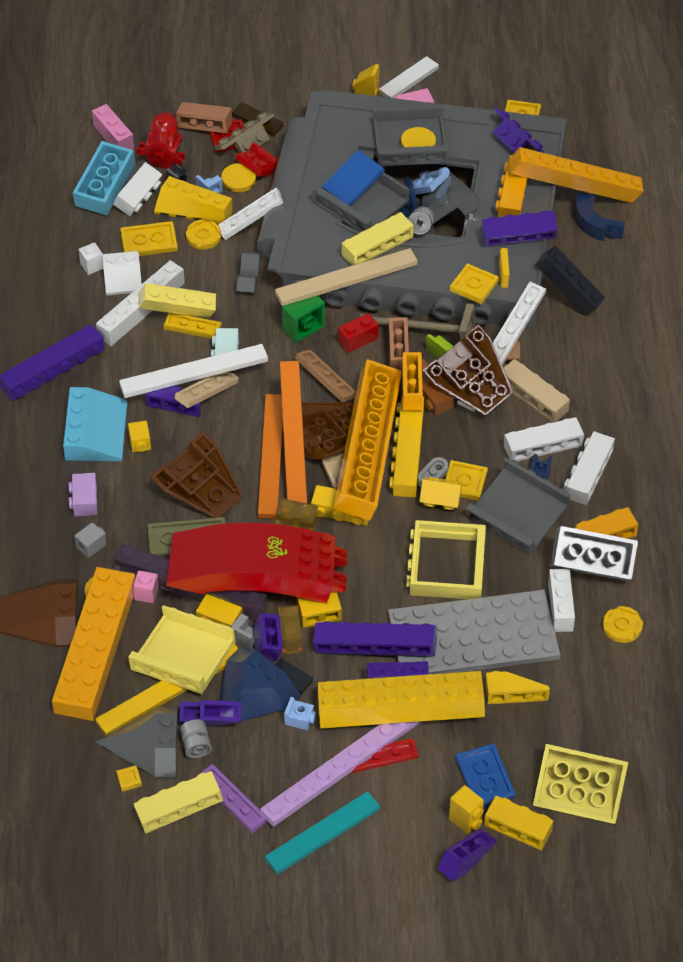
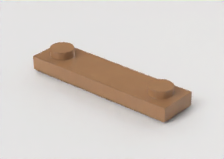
(326, 375)

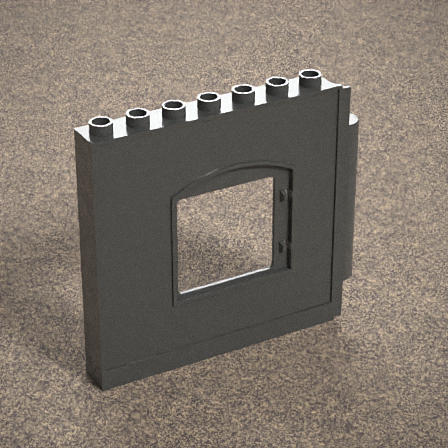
(307, 240)

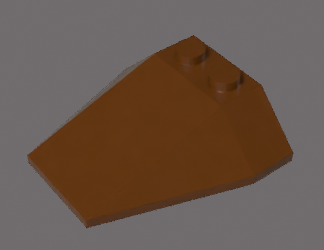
(200, 478)
(41, 613)

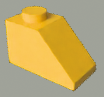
(367, 81)

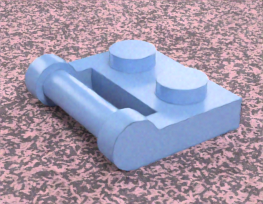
(430, 180)

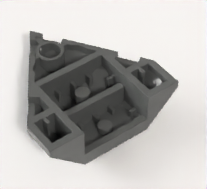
(148, 742)

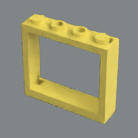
(446, 531)

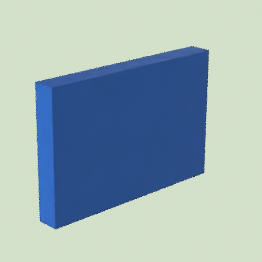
(353, 178)
(485, 774)

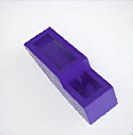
(211, 712)

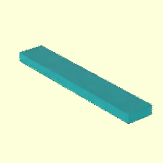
(322, 833)

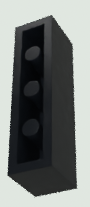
(569, 280)

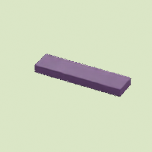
(237, 802)

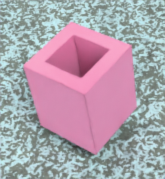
(146, 586)

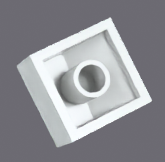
(121, 272)

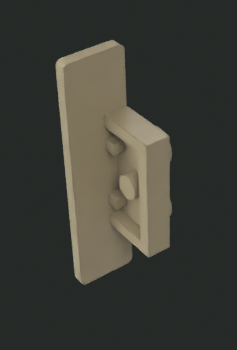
(251, 133)

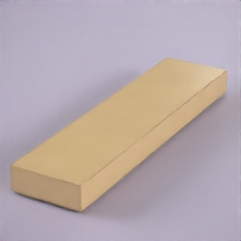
(206, 388)

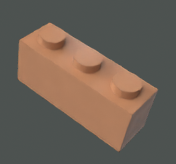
(204, 117)
(398, 341)

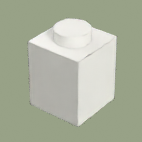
(91, 258)

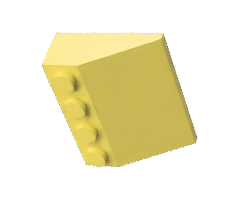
(580, 783)

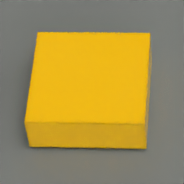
(129, 778)

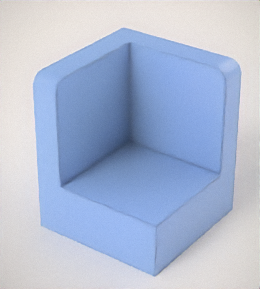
(213, 184)

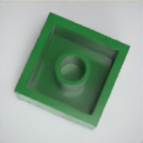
(303, 318)

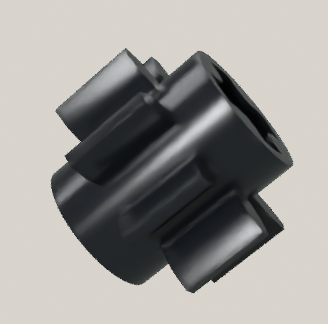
(177, 171)

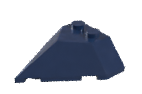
(256, 684)

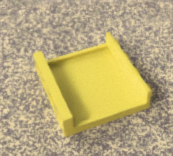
(184, 650)

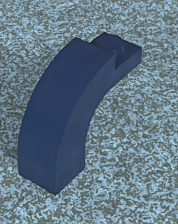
(592, 223)

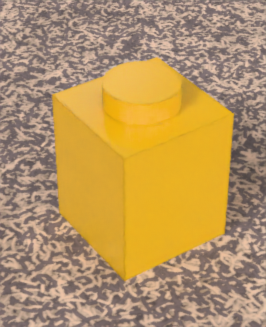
(139, 436)

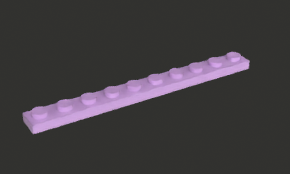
(333, 771)

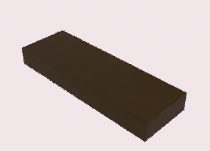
(249, 113)

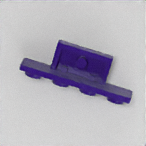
(512, 136)

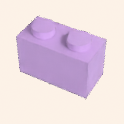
(84, 494)

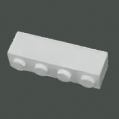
(543, 439)
(589, 467)

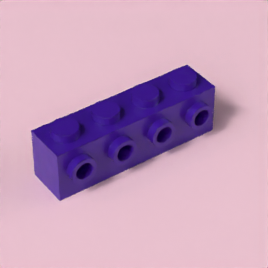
(519, 228)

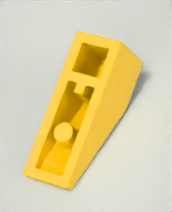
(511, 688)

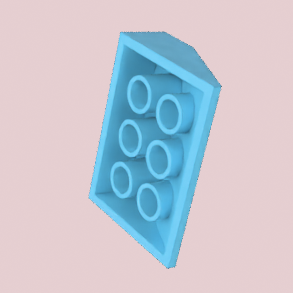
(94, 426)

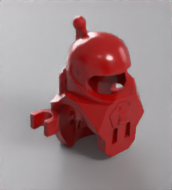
(165, 136)

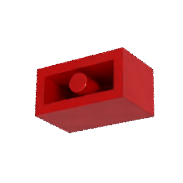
(358, 333)

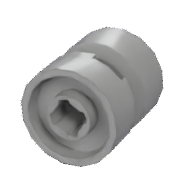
(422, 219)
(195, 739)

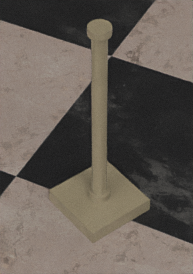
(467, 324)

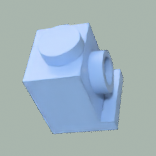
(299, 714)

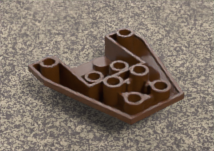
(472, 372)
(325, 428)

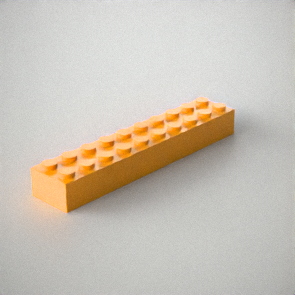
(367, 440)

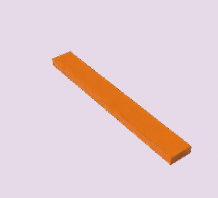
(293, 431)
(271, 457)

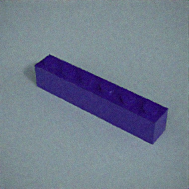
(51, 362)
(375, 639)

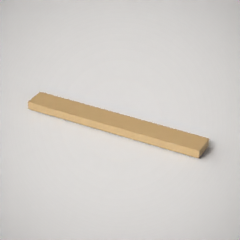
(346, 277)

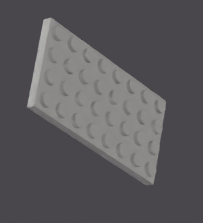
(485, 632)

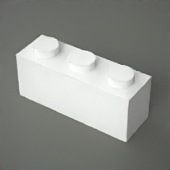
(138, 189)
(561, 600)

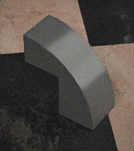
(249, 271)

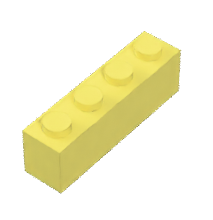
(377, 239)
(177, 300)
(178, 801)

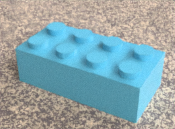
(104, 178)

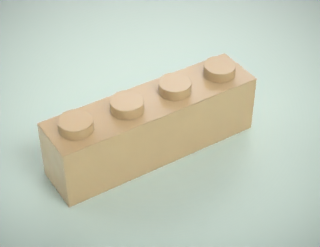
(536, 392)

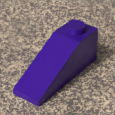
(165, 400)
(465, 854)

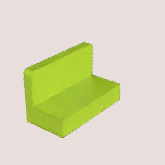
(437, 346)

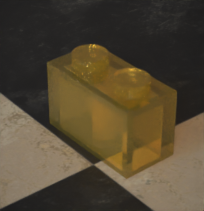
(297, 514)
(290, 629)

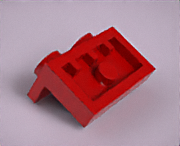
(258, 160)

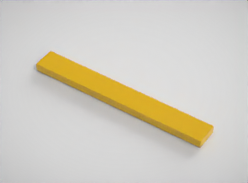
(144, 702)

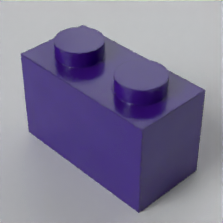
(268, 636)

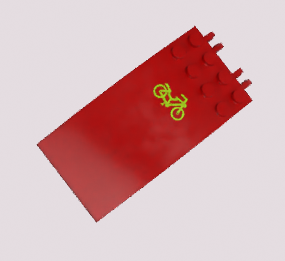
(257, 559)

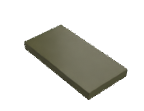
(161, 533)

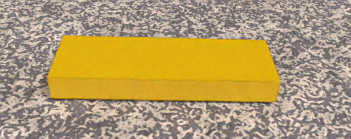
(191, 325)

